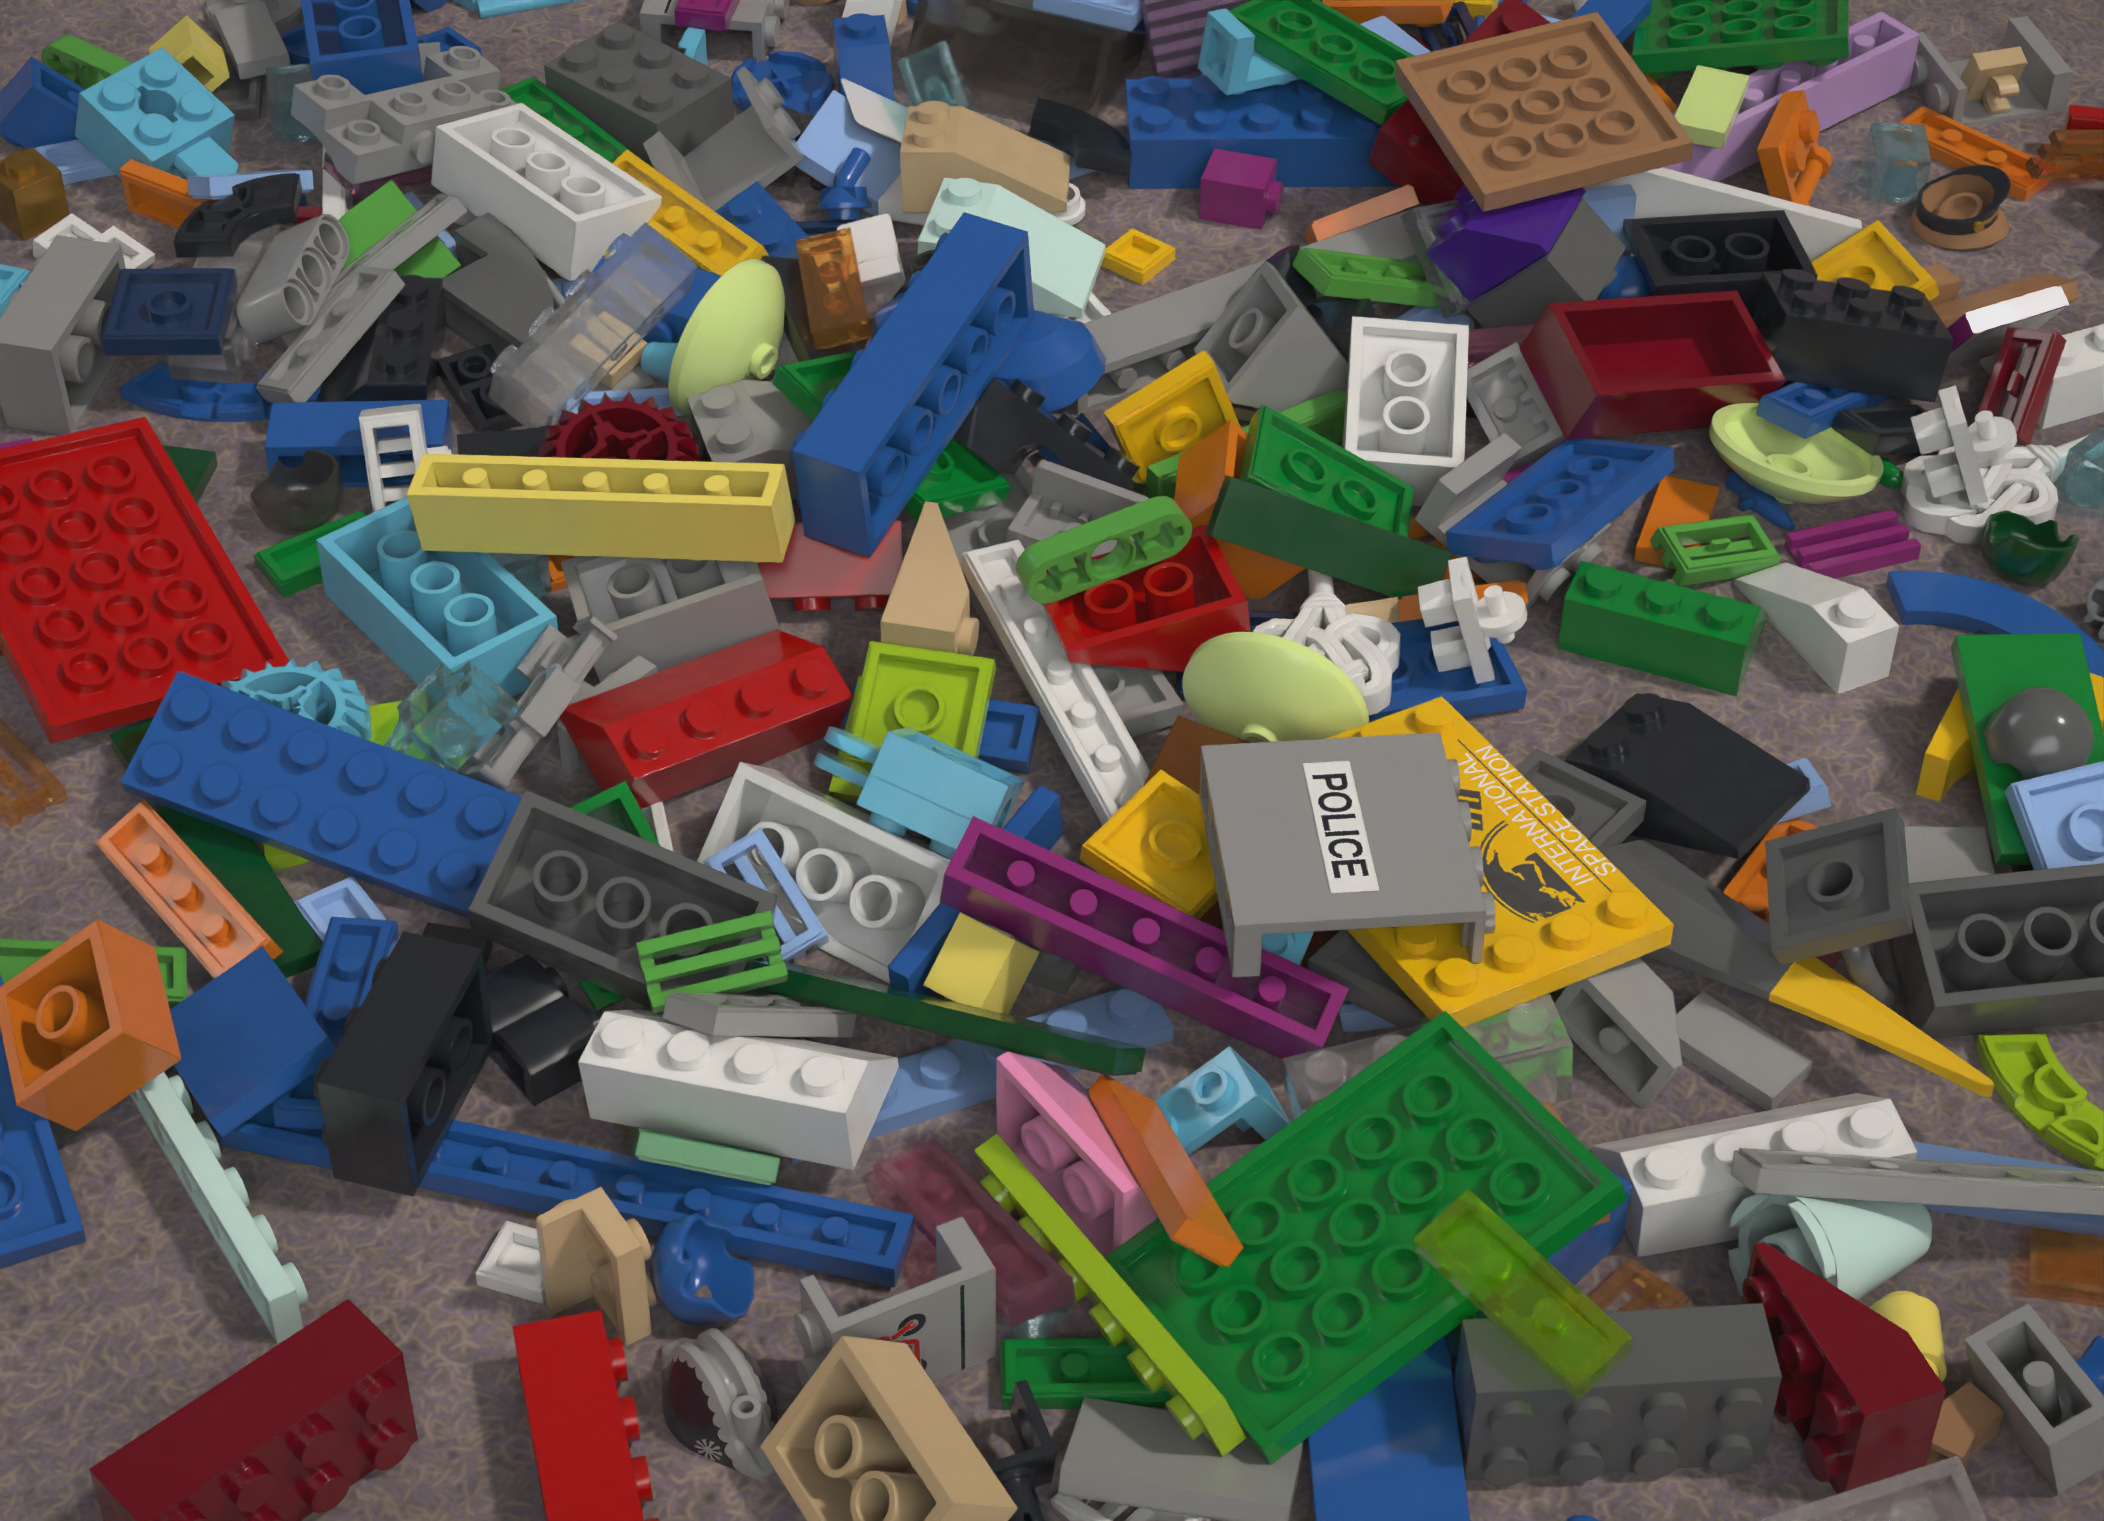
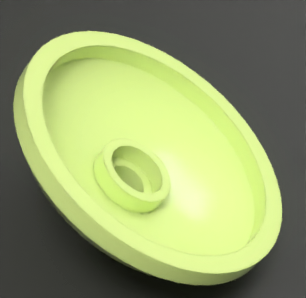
(730, 333)
(1788, 466)
(1270, 689)

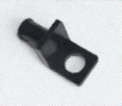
(1032, 1467)

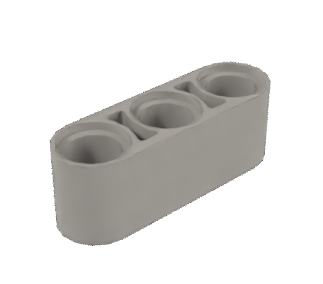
(293, 278)

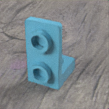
(1230, 57)
(1216, 1097)

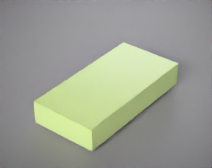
(1711, 105)

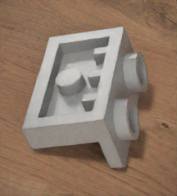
(1512, 403)

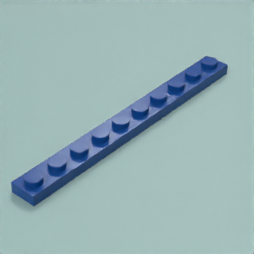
(541, 1172)

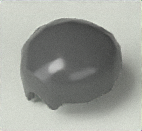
(2039, 733)

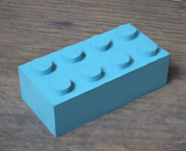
(430, 603)

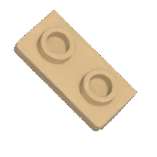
(598, 1255)

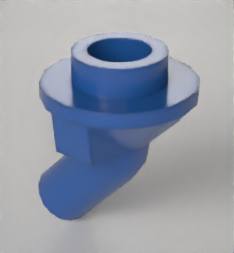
(844, 199)

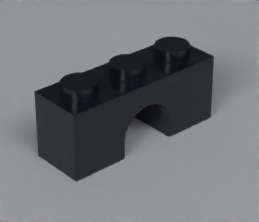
(1012, 424)

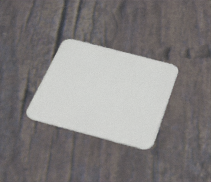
(876, 111)

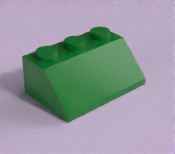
(1660, 628)

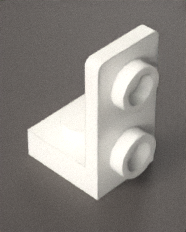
(877, 260)

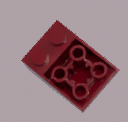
(1847, 1376)

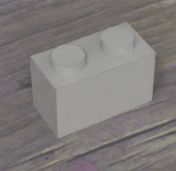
(2045, 1396)

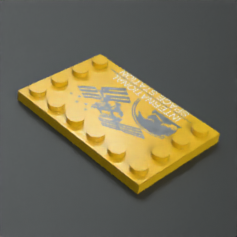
(1554, 893)

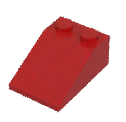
(1154, 613)

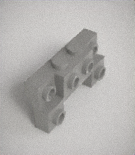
(396, 127)

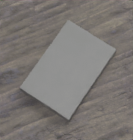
(1150, 1463)

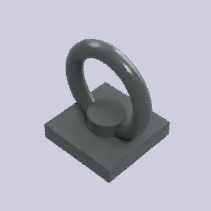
(1839, 893)

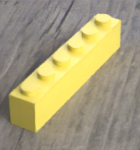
(602, 507)

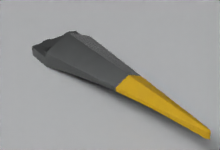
(1734, 947)

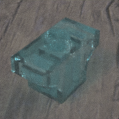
(451, 716)

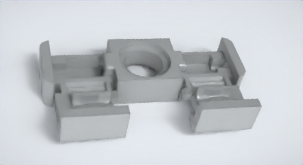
(555, 671)

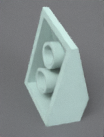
(1060, 255)

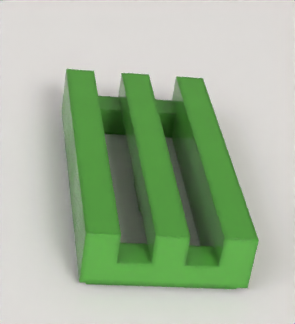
(1721, 557)
(706, 936)

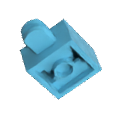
(157, 118)
(923, 785)

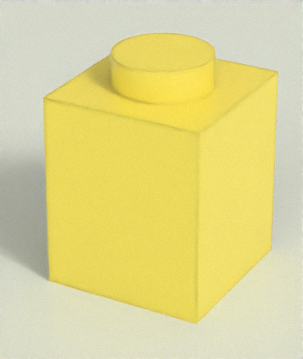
(195, 52)
(981, 966)

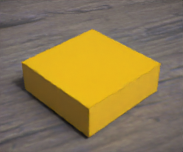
(1138, 256)

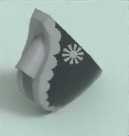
(718, 1401)

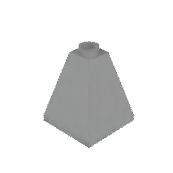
(1272, 347)

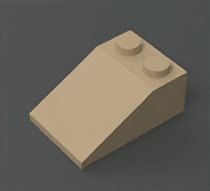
(964, 144)
(930, 593)

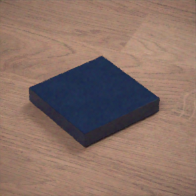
(170, 312)

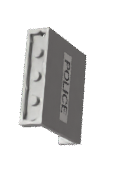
(1339, 840)

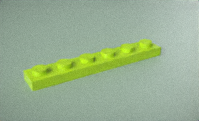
(1117, 1309)

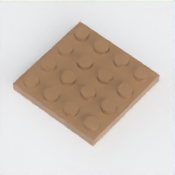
(1542, 111)

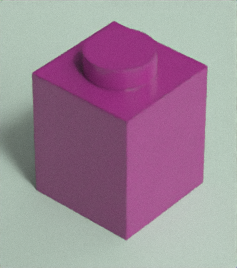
(1239, 189)

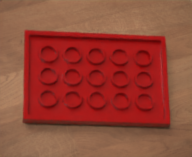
(114, 581)

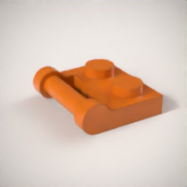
(1791, 152)

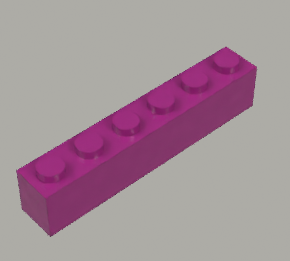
(1136, 942)

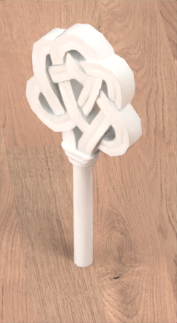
(2017, 485)
(1356, 643)

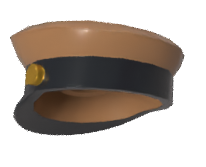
(1963, 208)

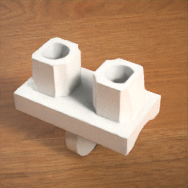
(1984, 440)
(1456, 599)

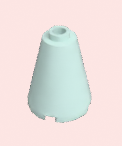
(1840, 1240)

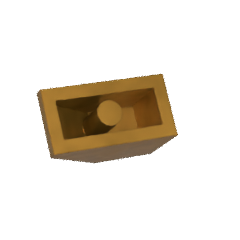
(31, 194)

